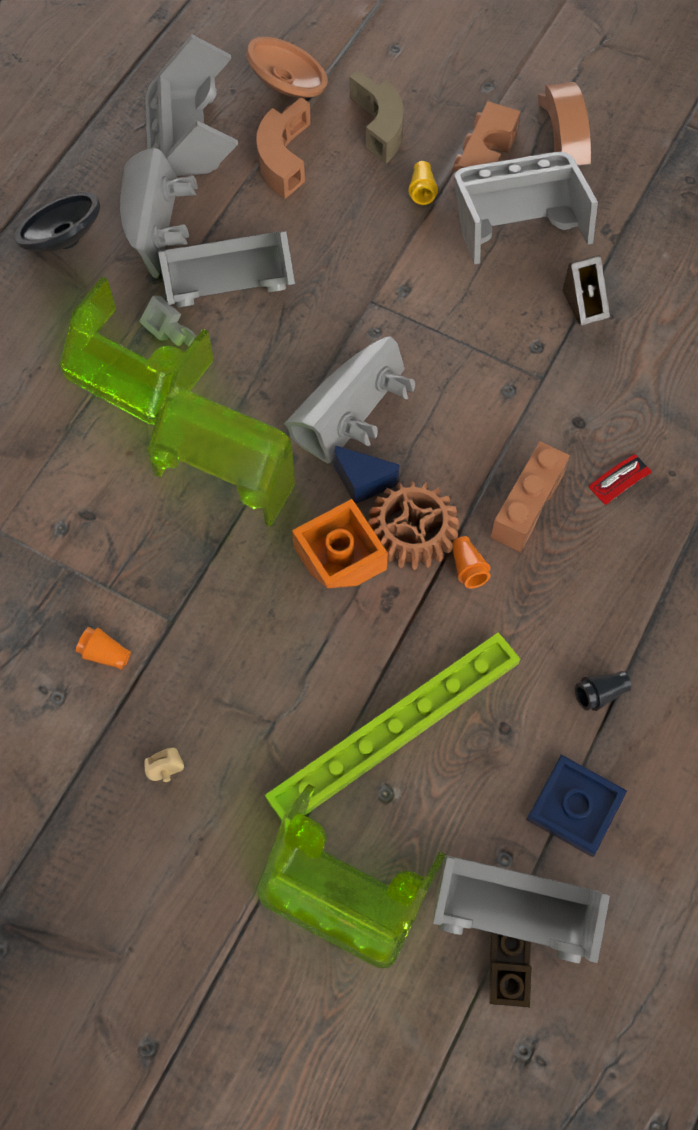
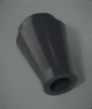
(599, 690)

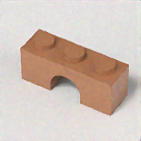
(493, 130)
(528, 496)

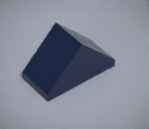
(364, 474)

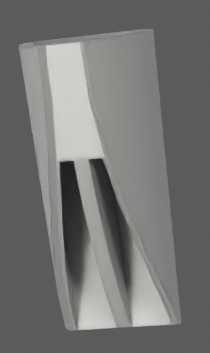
(148, 203)
(346, 399)

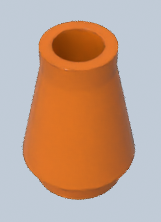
(470, 564)
(101, 648)

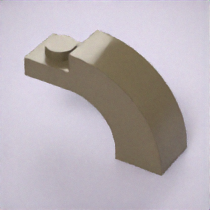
(386, 106)

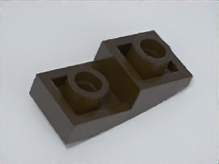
(510, 971)

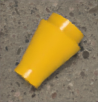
(423, 185)

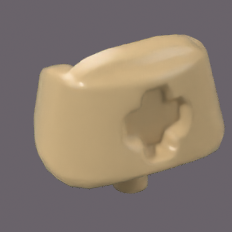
(163, 765)

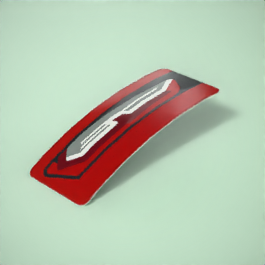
(619, 479)

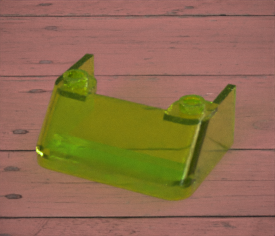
(119, 373)
(225, 446)
(336, 898)

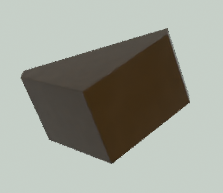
(586, 290)

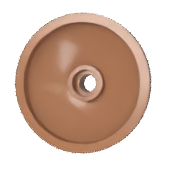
(286, 68)

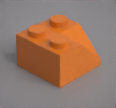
(340, 547)

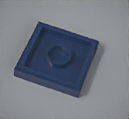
(577, 805)

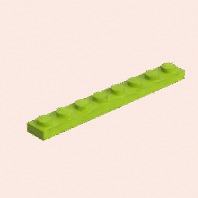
(396, 725)

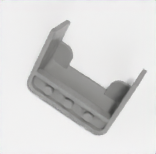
(176, 109)
(522, 191)
(226, 267)
(521, 908)

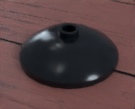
(59, 223)

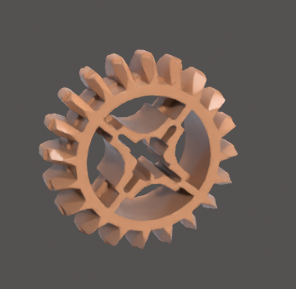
(434, 512)

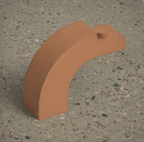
(568, 120)
(278, 165)

